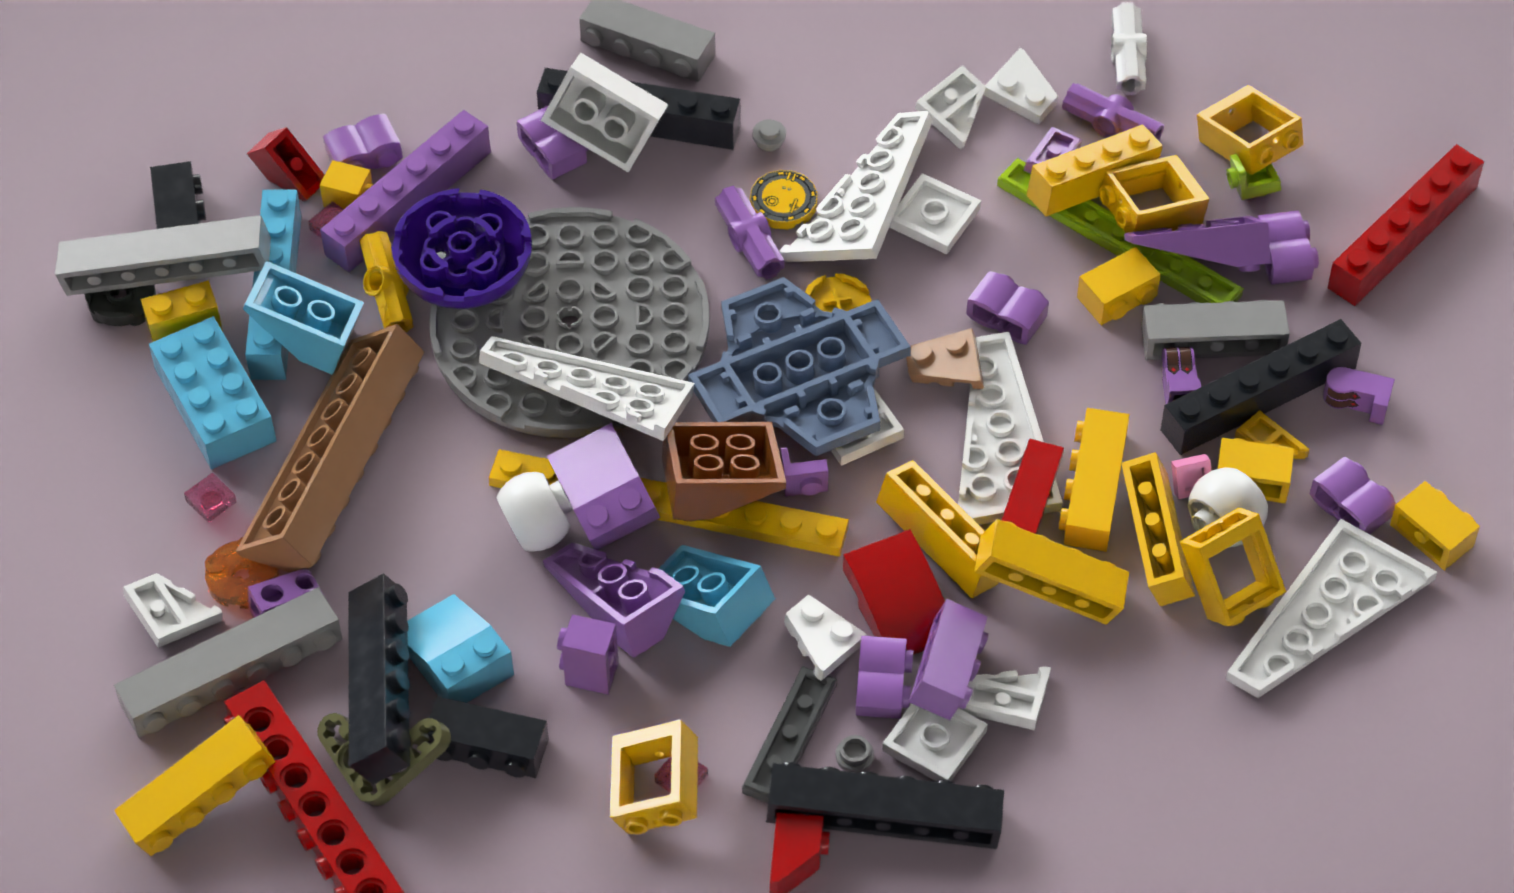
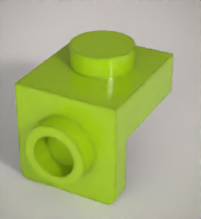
(1255, 185)

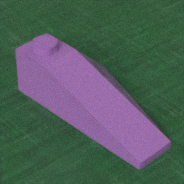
(1229, 241)
(619, 593)

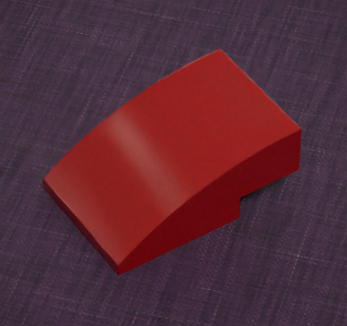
(895, 588)

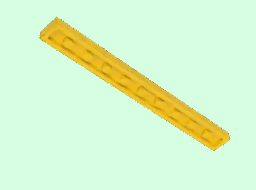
(753, 521)

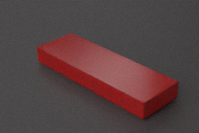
(1033, 485)

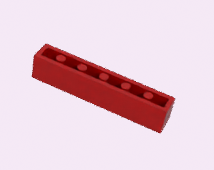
(1405, 225)

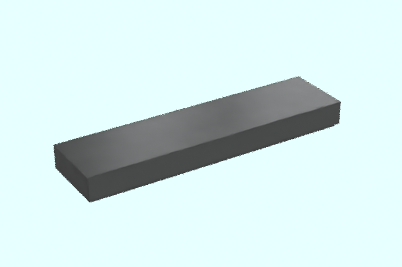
(790, 730)

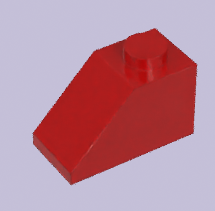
(287, 163)
(796, 850)

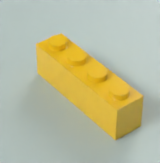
(1080, 173)
(1095, 480)
(936, 523)
(1157, 529)
(1051, 571)
(194, 786)

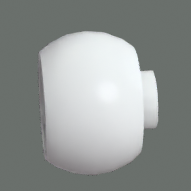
(1221, 493)
(535, 510)

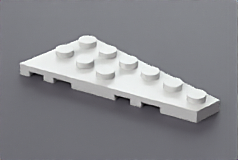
(862, 205)
(617, 392)
(997, 433)
(1334, 597)

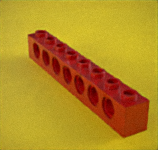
(262, 709)

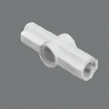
(1128, 48)

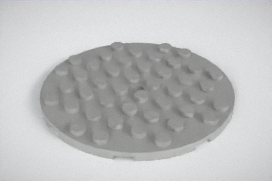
(633, 304)

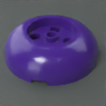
(481, 239)

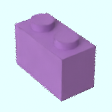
(588, 654)

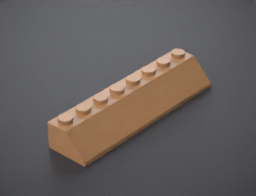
(332, 451)

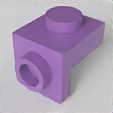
(804, 477)

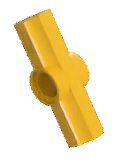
(384, 281)

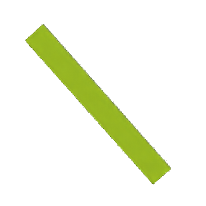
(1101, 227)

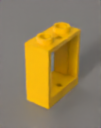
(1250, 105)
(1167, 173)
(1218, 536)
(648, 745)

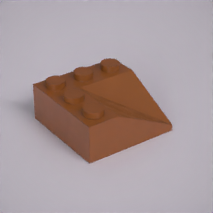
(720, 467)

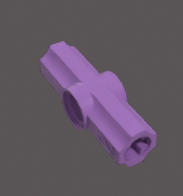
(1106, 114)
(749, 232)

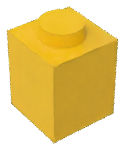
(344, 183)

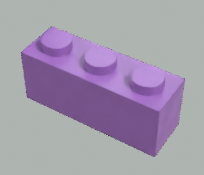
(949, 660)

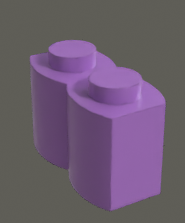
(366, 144)
(551, 149)
(1289, 248)
(1007, 307)
(1352, 496)
(882, 677)

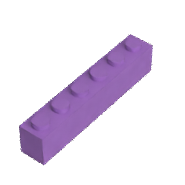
(424, 172)

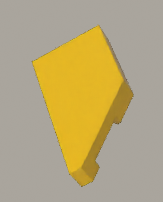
(1264, 430)

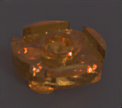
(221, 568)

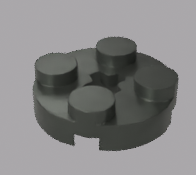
(119, 311)

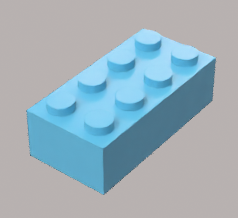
(212, 392)

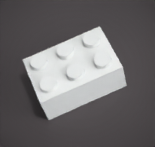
(604, 112)

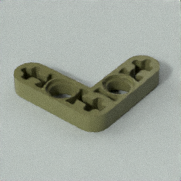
(386, 788)

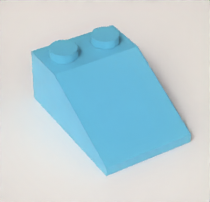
(303, 315)
(719, 594)
(457, 650)

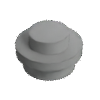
(769, 135)
(854, 754)

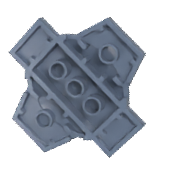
(800, 366)

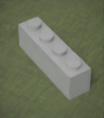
(648, 37)
(1215, 328)

